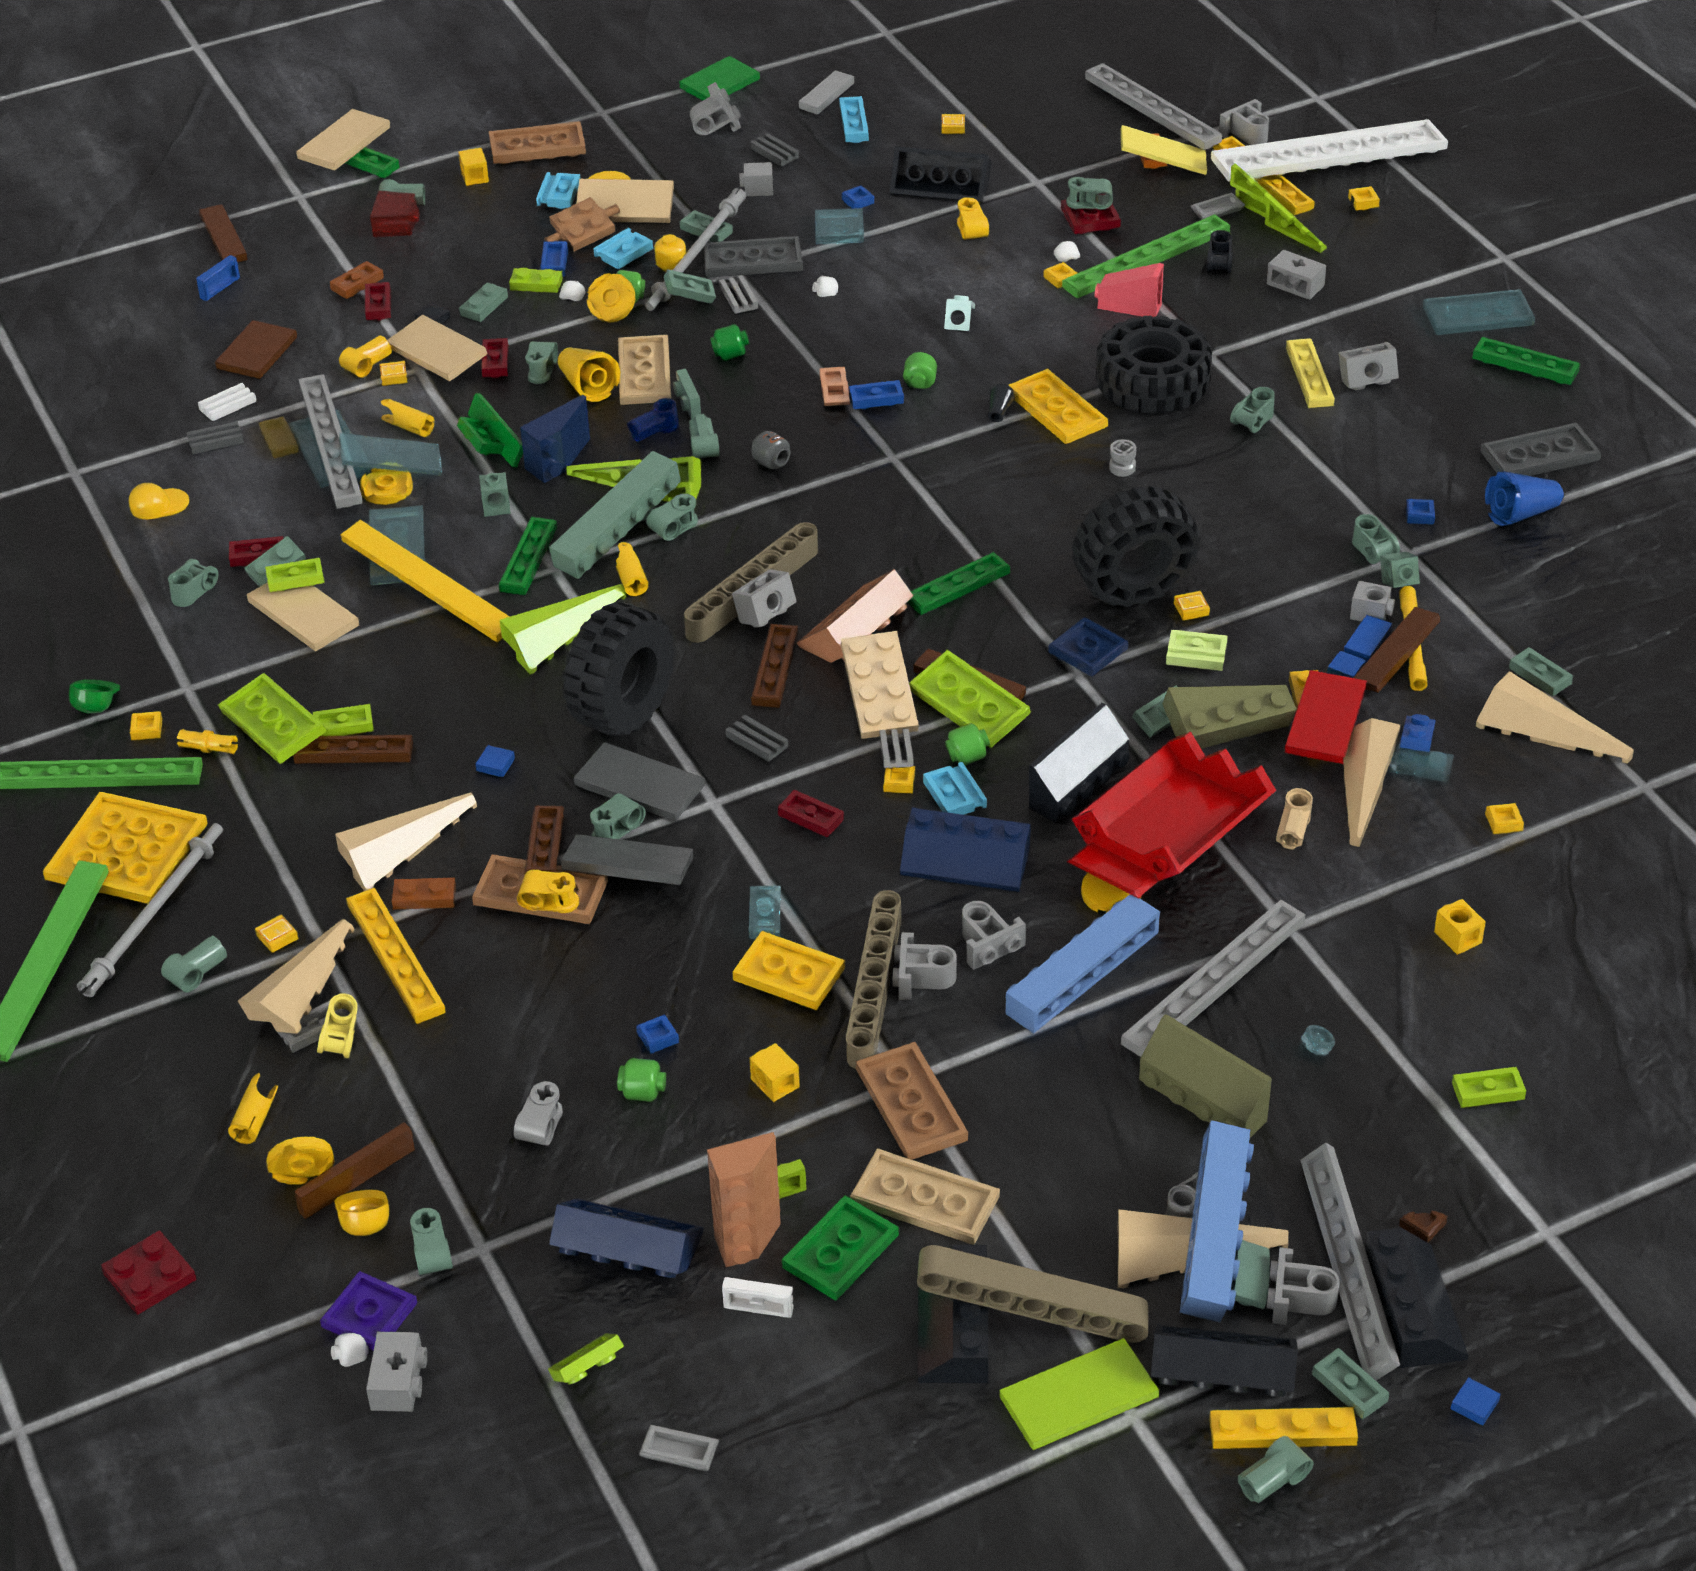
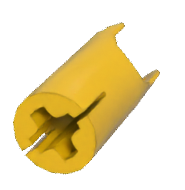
(408, 418)
(631, 571)
(251, 1113)

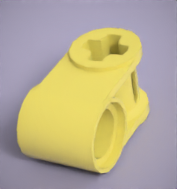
(338, 1031)

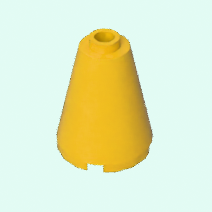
(590, 372)

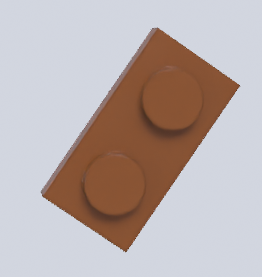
(355, 279)
(423, 893)

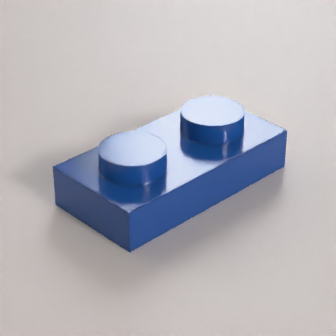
(876, 394)
(1417, 733)

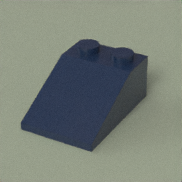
(555, 439)

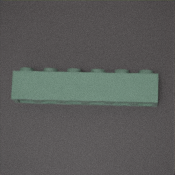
(614, 514)

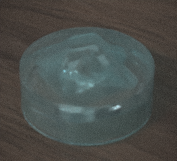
(1318, 1040)

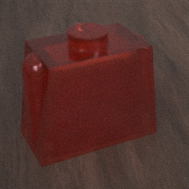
(394, 214)

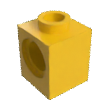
(473, 166)
(1459, 926)
(774, 1072)

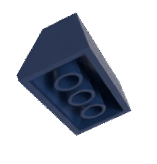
(965, 849)
(625, 1237)

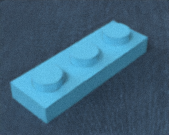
(853, 119)

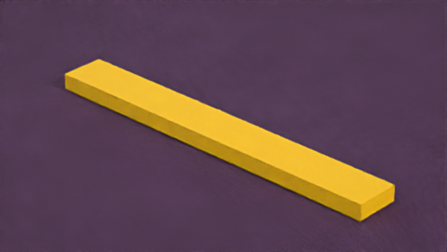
(425, 579)

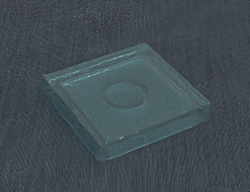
(839, 226)

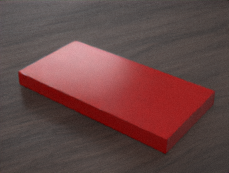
(1325, 717)

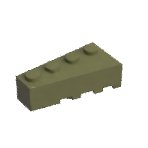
(1227, 712)

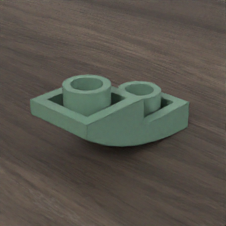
(1253, 1275)

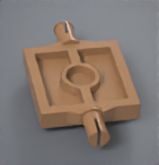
(582, 224)

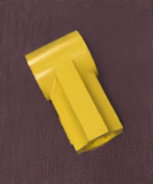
(362, 359)

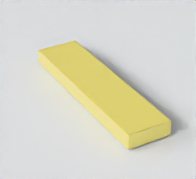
(1310, 373)

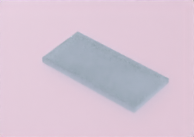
(390, 454)

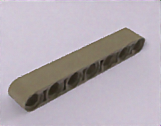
(718, 607)
(873, 977)
(1032, 1294)

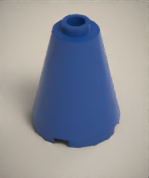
(1520, 497)

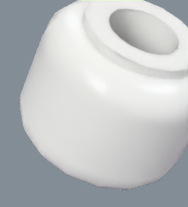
(1066, 251)
(825, 286)
(572, 290)
(349, 1349)

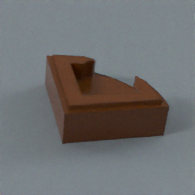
(1423, 1224)

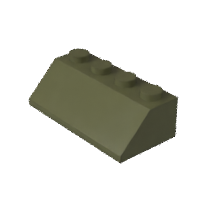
(1204, 1077)

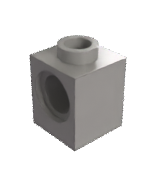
(1372, 601)

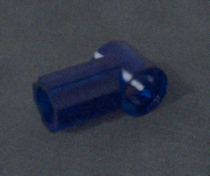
(662, 418)

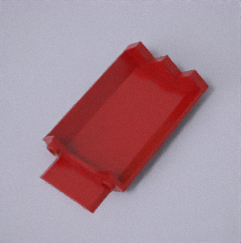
(1166, 814)

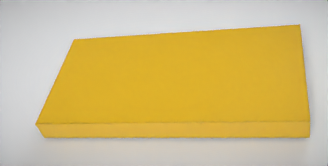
(1058, 406)

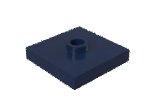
(1088, 646)

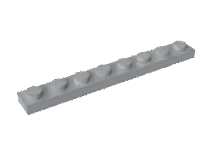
(1153, 106)
(327, 432)
(1218, 973)
(1350, 1262)

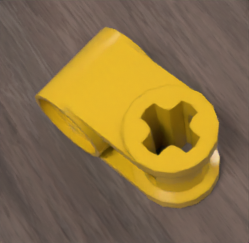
(971, 219)
(546, 889)

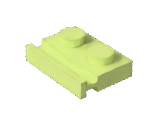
(1196, 650)

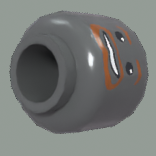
(770, 450)

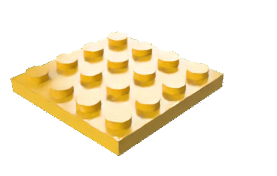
(134, 839)

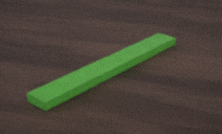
(1147, 254)
(100, 773)
(48, 953)

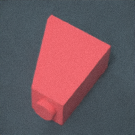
(1132, 291)

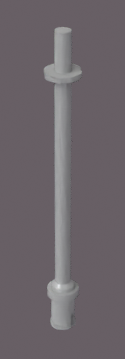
(728, 208)
(103, 968)

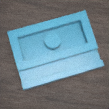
(558, 190)
(623, 248)
(954, 789)

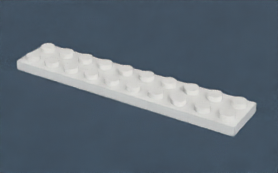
(1331, 149)

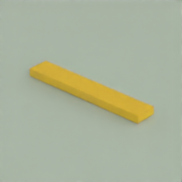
(1278, 186)
(396, 956)

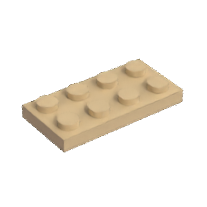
(879, 684)

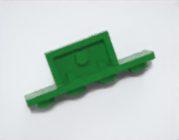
(490, 432)

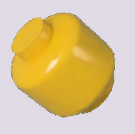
(669, 252)

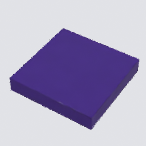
(368, 1308)

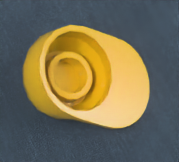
(153, 502)
(363, 1212)

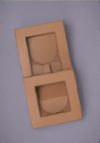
(834, 386)

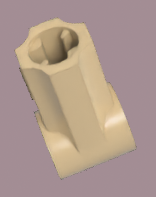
(1295, 818)

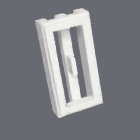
(227, 402)
(757, 1297)

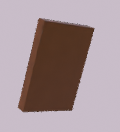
(256, 349)

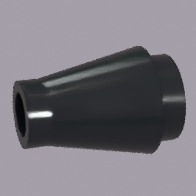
(1000, 401)

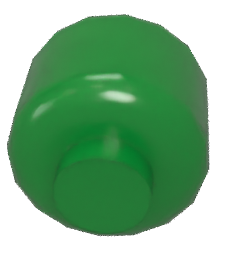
(729, 342)

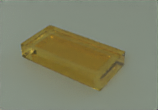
(278, 437)

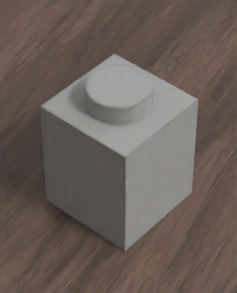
(757, 179)

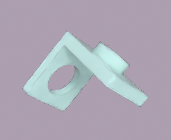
(958, 303)

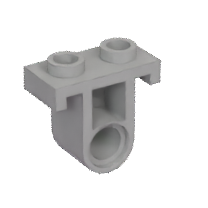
(716, 111)
(1246, 123)
(988, 934)
(922, 966)
(1300, 1288)

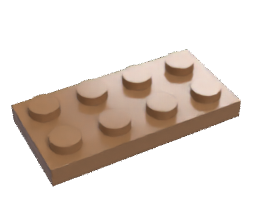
(537, 142)
(504, 877)
(911, 1101)

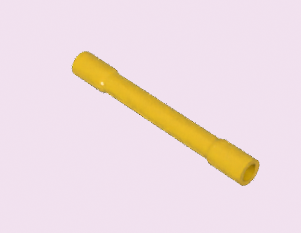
(1416, 668)

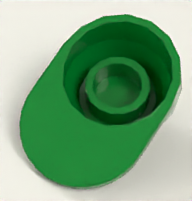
(92, 695)

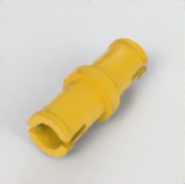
(207, 741)

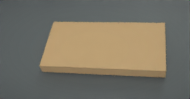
(343, 139)
(637, 199)
(436, 347)
(644, 369)
(305, 614)
(925, 1196)

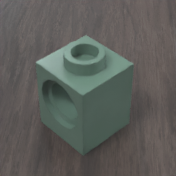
(494, 494)
(1399, 569)

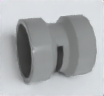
(1122, 458)

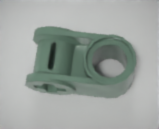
(1088, 193)
(541, 361)
(1254, 409)
(673, 517)
(1373, 538)
(191, 582)
(616, 817)
(430, 1243)

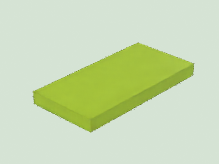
(969, 697)
(272, 718)
(1078, 1393)

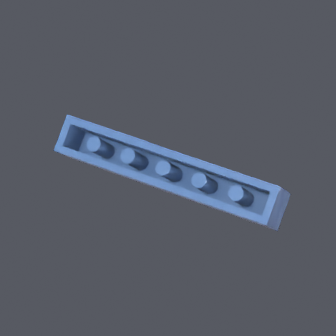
(1081, 963)
(1216, 1222)

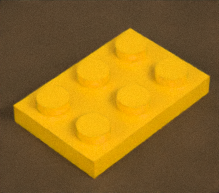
(789, 970)

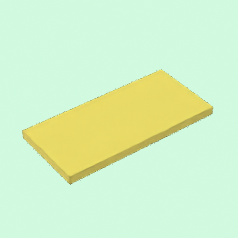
(1163, 150)

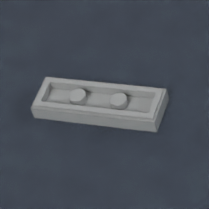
(826, 92)

